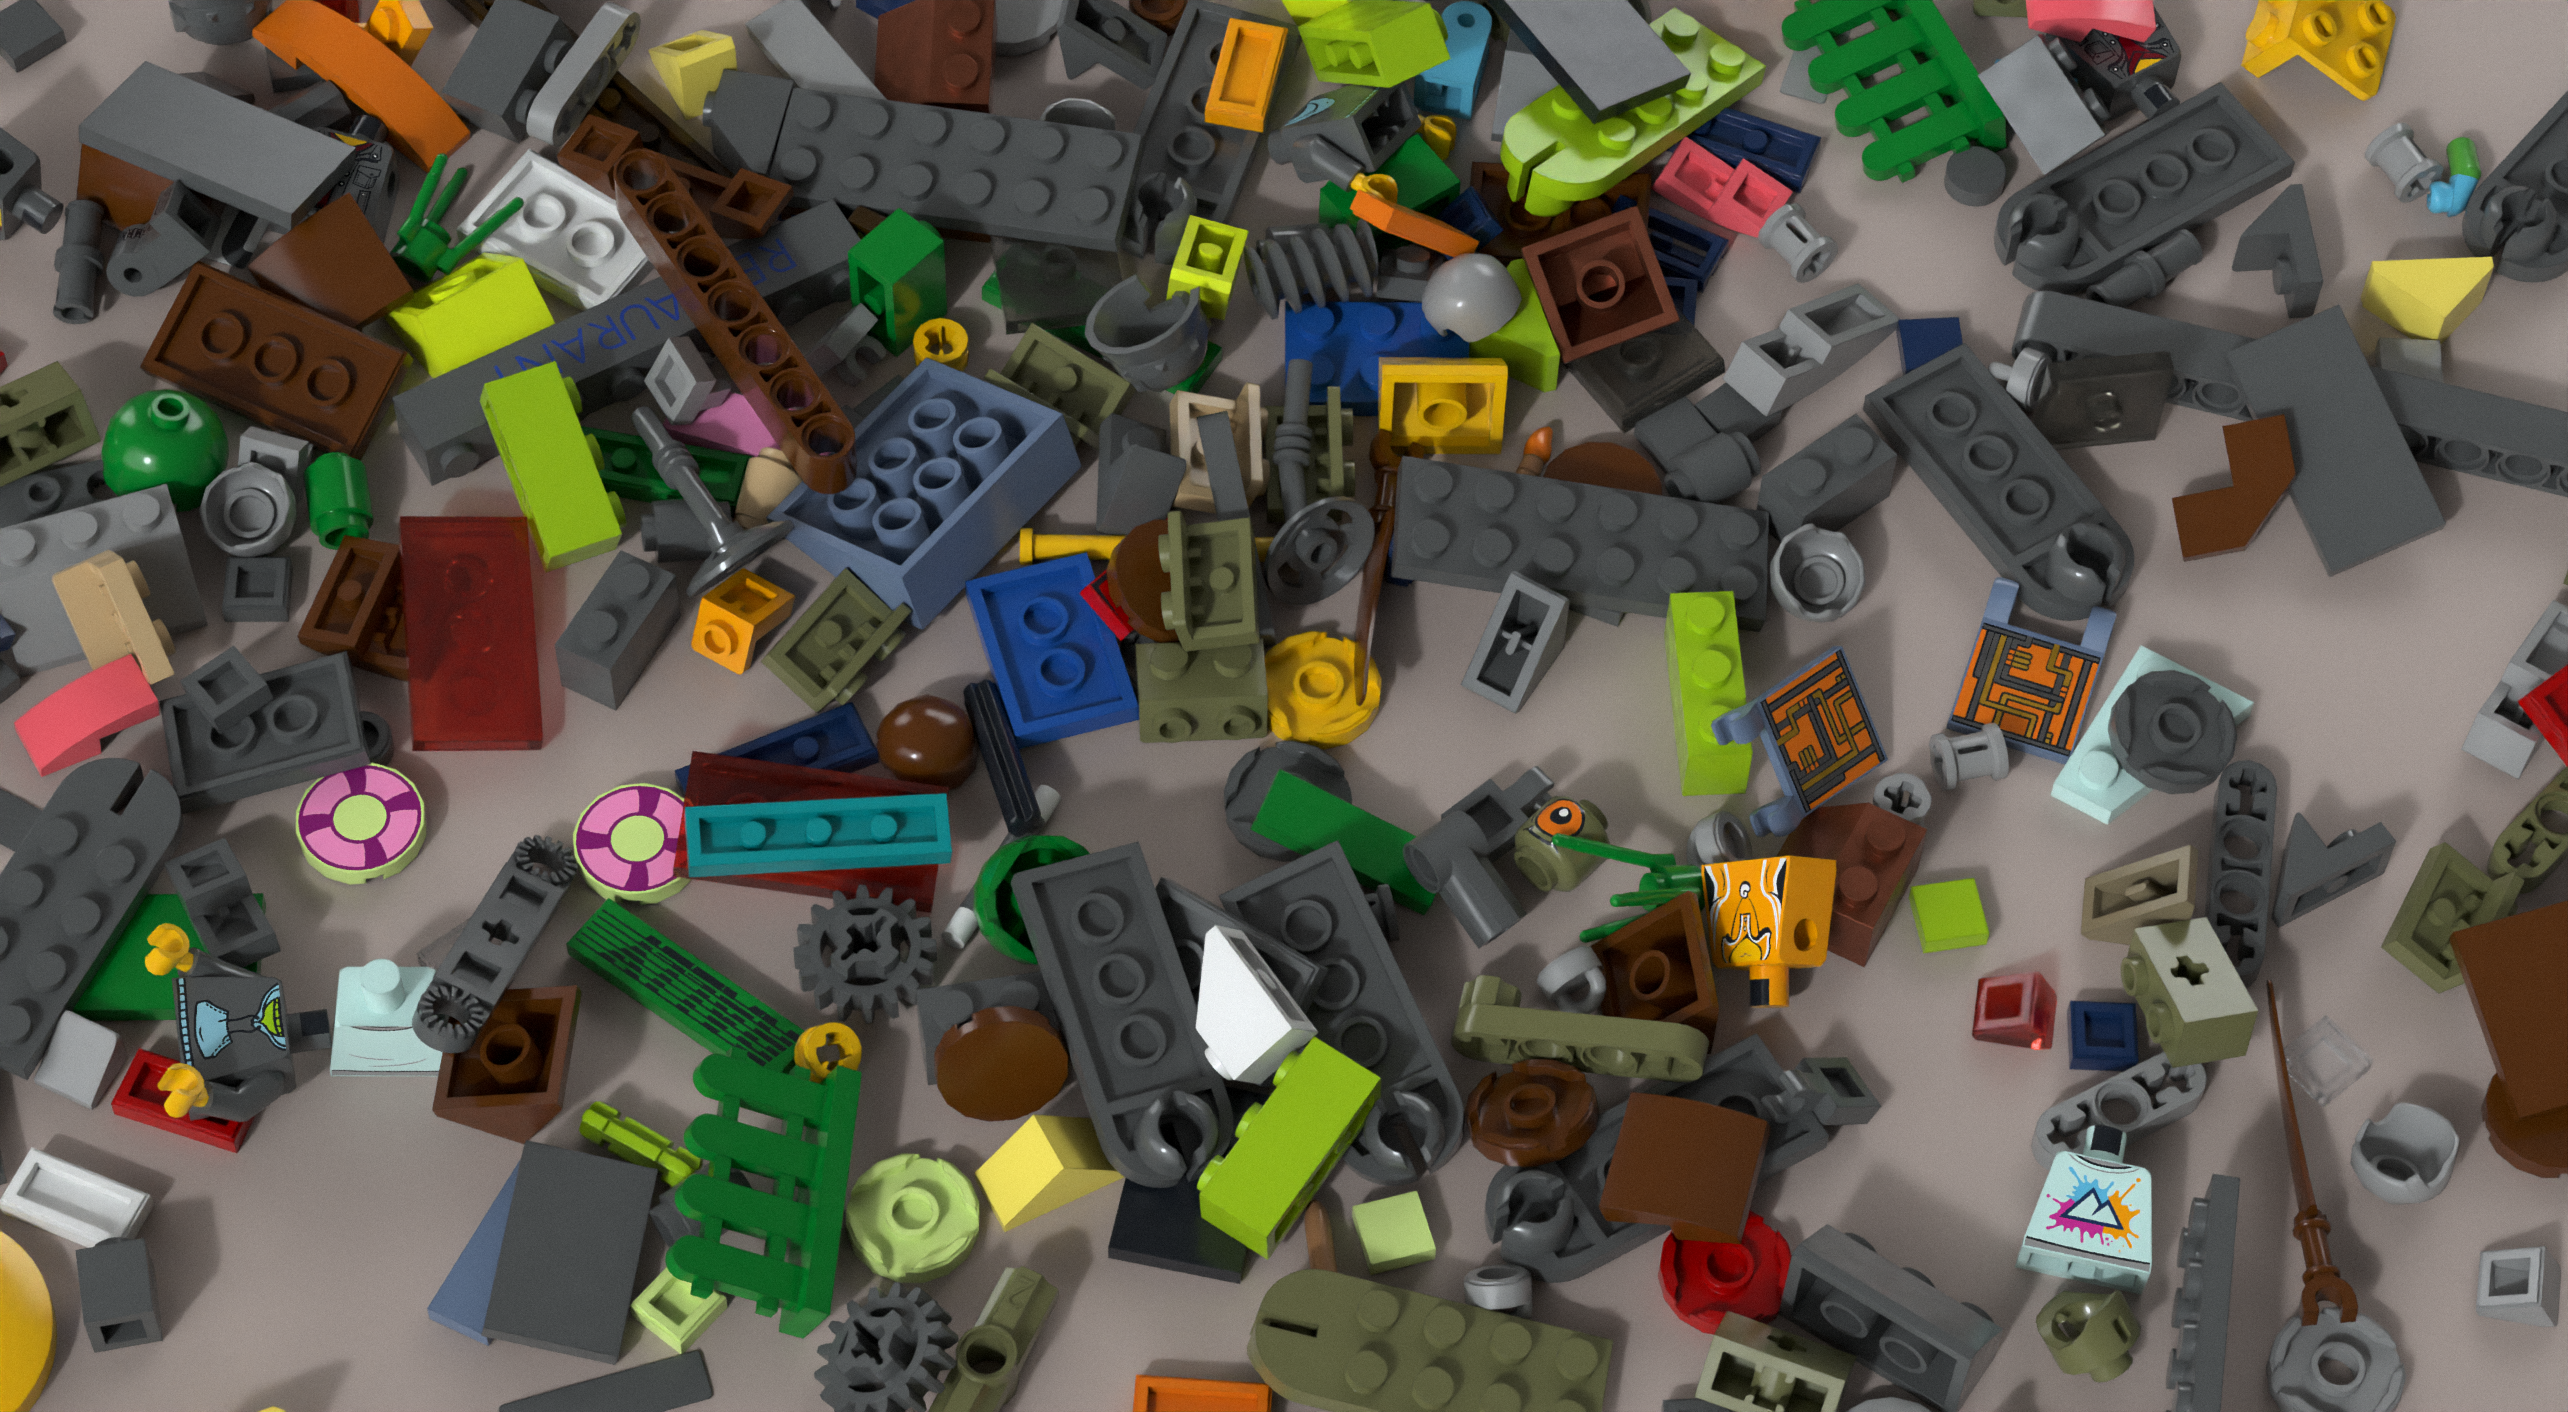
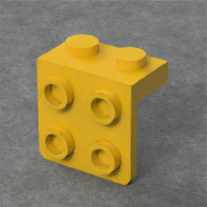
(2335, 36)

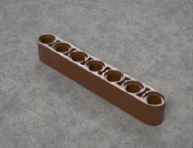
(742, 343)

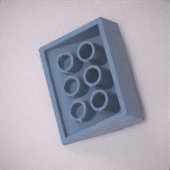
(936, 490)

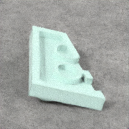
(2093, 775)

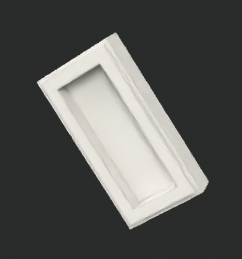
(74, 1201)

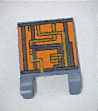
(2028, 680)
(1813, 736)

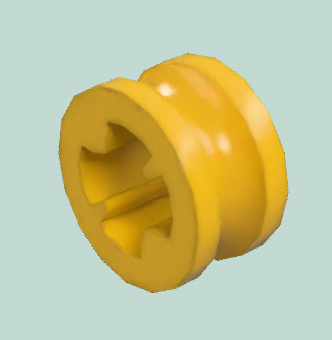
(939, 332)
(815, 1037)

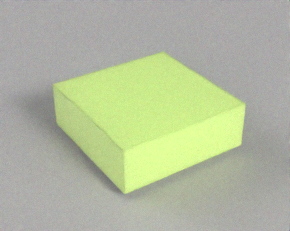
(1393, 1232)
(674, 1313)

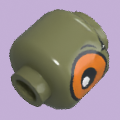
(1554, 866)

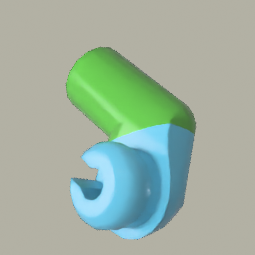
(2464, 176)

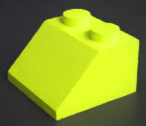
(471, 313)

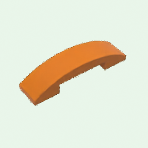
(368, 75)

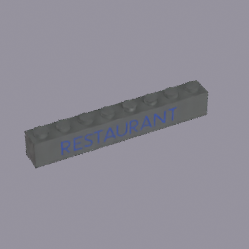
(614, 344)

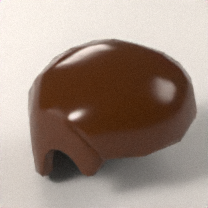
(928, 742)

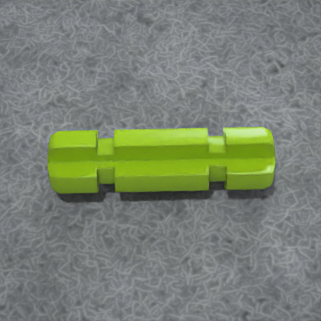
(637, 1143)

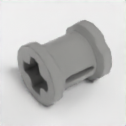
(2403, 162)
(1798, 242)
(1969, 756)
(1890, 793)

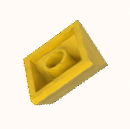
(1443, 403)

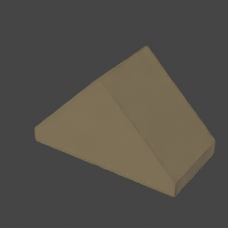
(2140, 896)

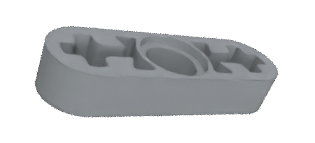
(583, 74)
(2132, 1086)

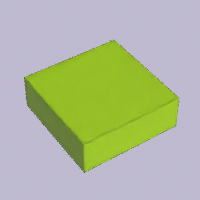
(1948, 915)

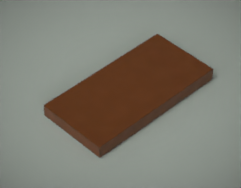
(276, 362)

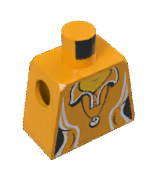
(1769, 919)

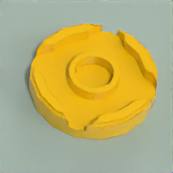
(1315, 691)

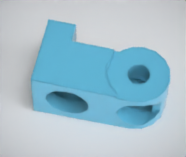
(1455, 84)

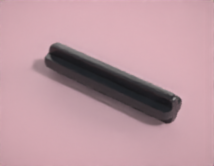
(1002, 758)

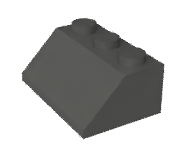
(1888, 1318)

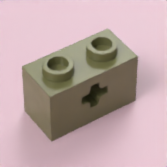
(42, 422)
(2189, 992)
(1772, 1370)

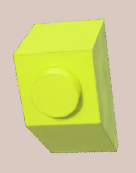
(1208, 259)

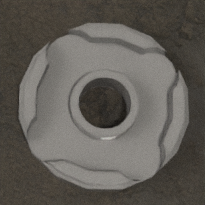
(2360, 1345)

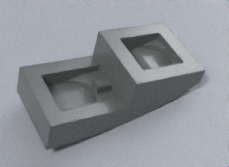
(222, 904)

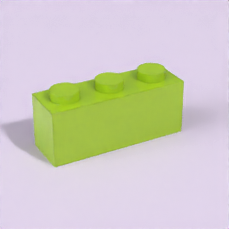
(1375, 42)
(553, 465)
(1705, 684)
(1287, 1146)

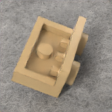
(1248, 429)
(110, 617)

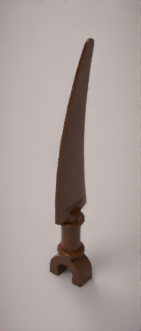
(1383, 516)
(2310, 1226)

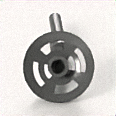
(1309, 537)
(728, 541)

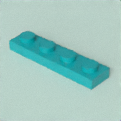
(817, 835)

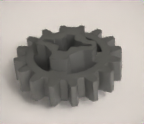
(865, 954)
(887, 1353)

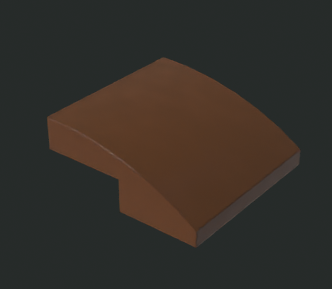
(334, 267)
(361, 608)
(1685, 1167)

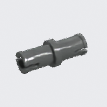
(79, 262)
(2148, 271)

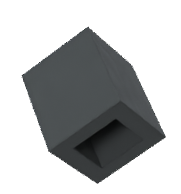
(119, 1294)

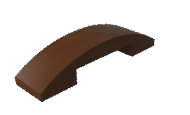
(734, 207)

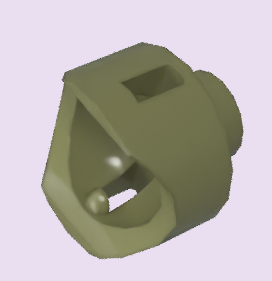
(2098, 1330)

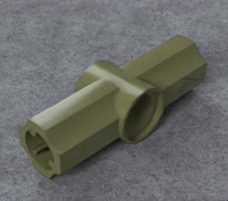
(1003, 1335)

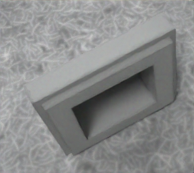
(81, 1060)
(2519, 1286)

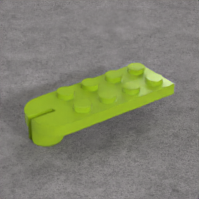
(1575, 160)

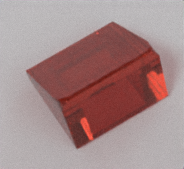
(2015, 1011)

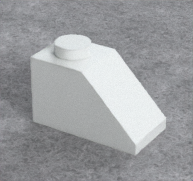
(1245, 1010)

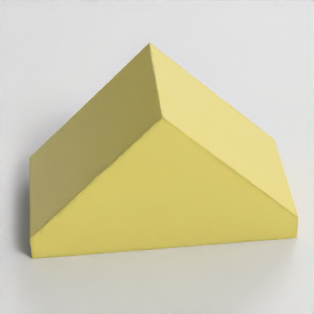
(694, 67)
(2426, 295)
(1044, 1168)

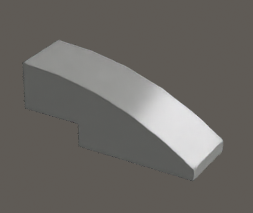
(1809, 348)
(2502, 729)

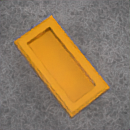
(1246, 75)

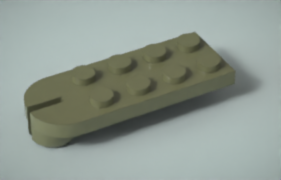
(1398, 1350)

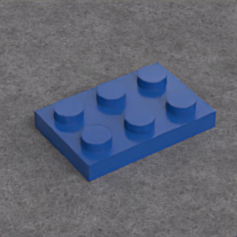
(1351, 337)
(1050, 651)

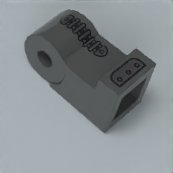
(167, 245)

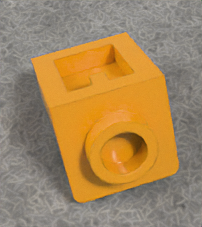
(400, 27)
(737, 616)

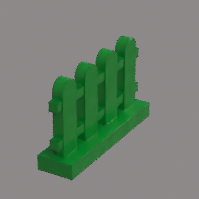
(1944, 73)
(815, 1166)

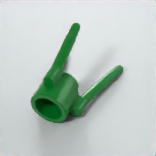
(425, 243)
(1655, 888)

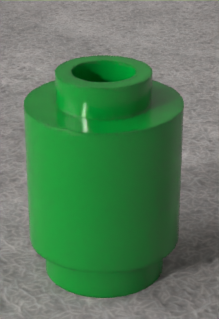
(338, 498)

